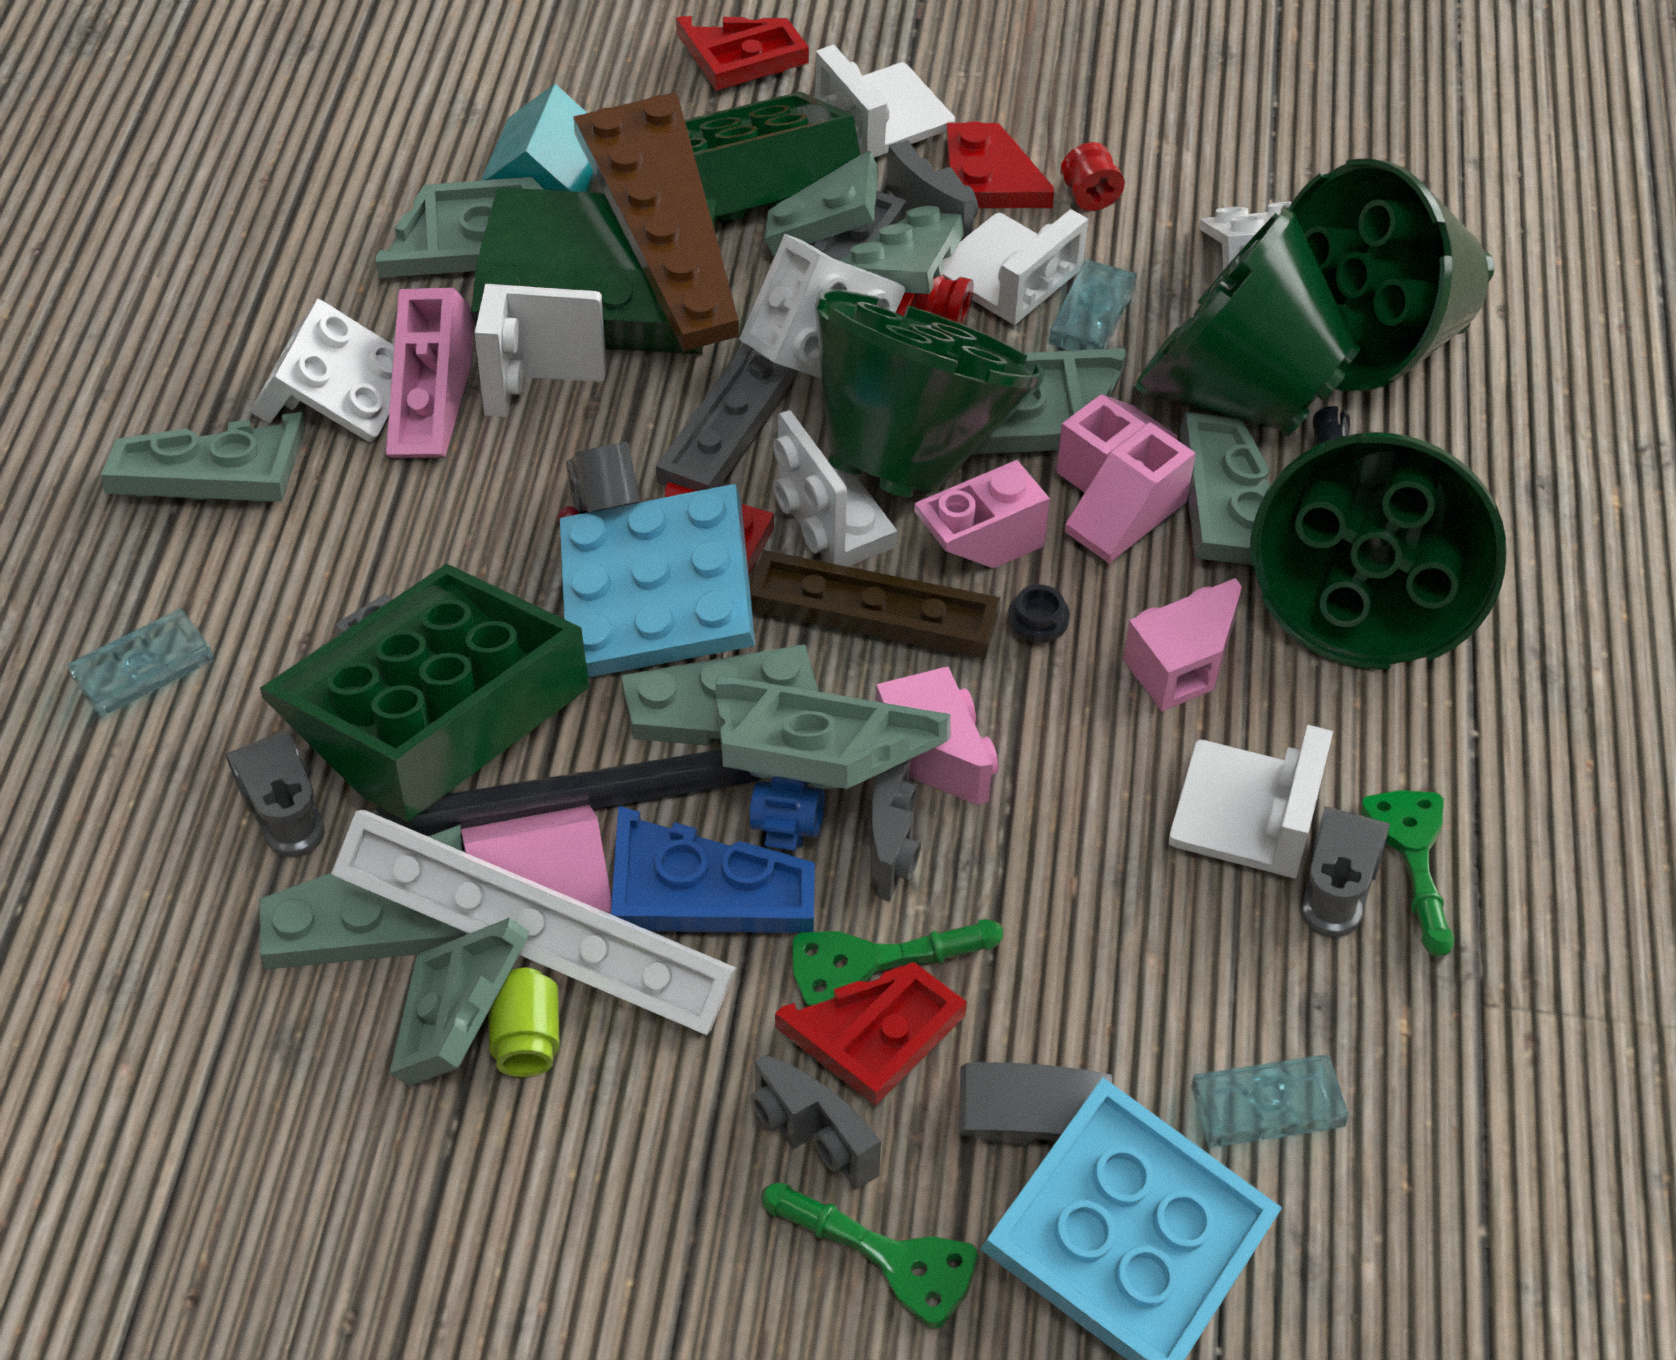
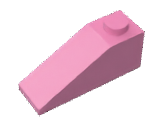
(428, 371)

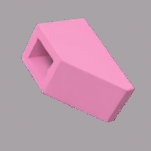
(1093, 434)
(1132, 492)
(989, 516)
(1183, 644)
(966, 760)

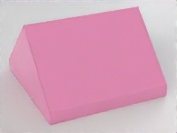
(548, 848)

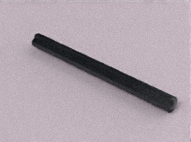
(593, 788)

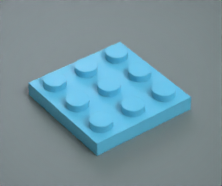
(658, 580)
(1131, 1229)

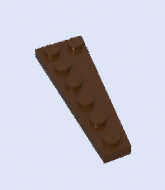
(658, 197)

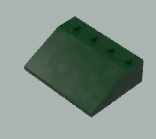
(769, 150)
(574, 245)
(431, 688)

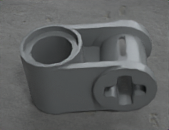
(602, 478)
(279, 793)
(1342, 870)

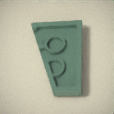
(216, 466)
(1224, 486)
(680, 700)

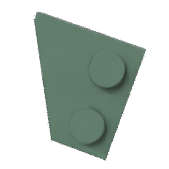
(828, 206)
(451, 997)

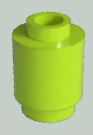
(525, 1024)

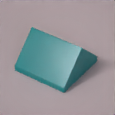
(542, 145)

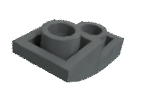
(916, 182)
(892, 848)
(1021, 1100)
(808, 1111)

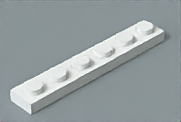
(561, 929)

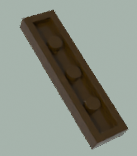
(874, 604)

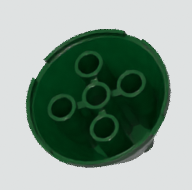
(1394, 265)
(1260, 338)
(911, 390)
(1378, 550)

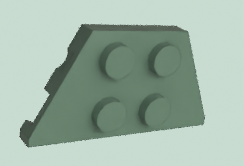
(444, 228)
(1068, 385)
(818, 734)

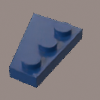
(699, 885)

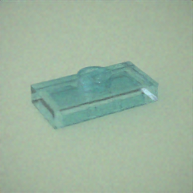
(1093, 307)
(140, 662)
(1269, 1100)

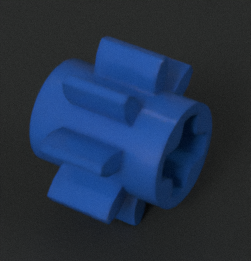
(786, 811)

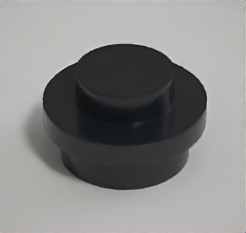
(1039, 614)

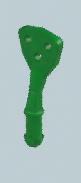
(1406, 809)
(867, 957)
(893, 1257)

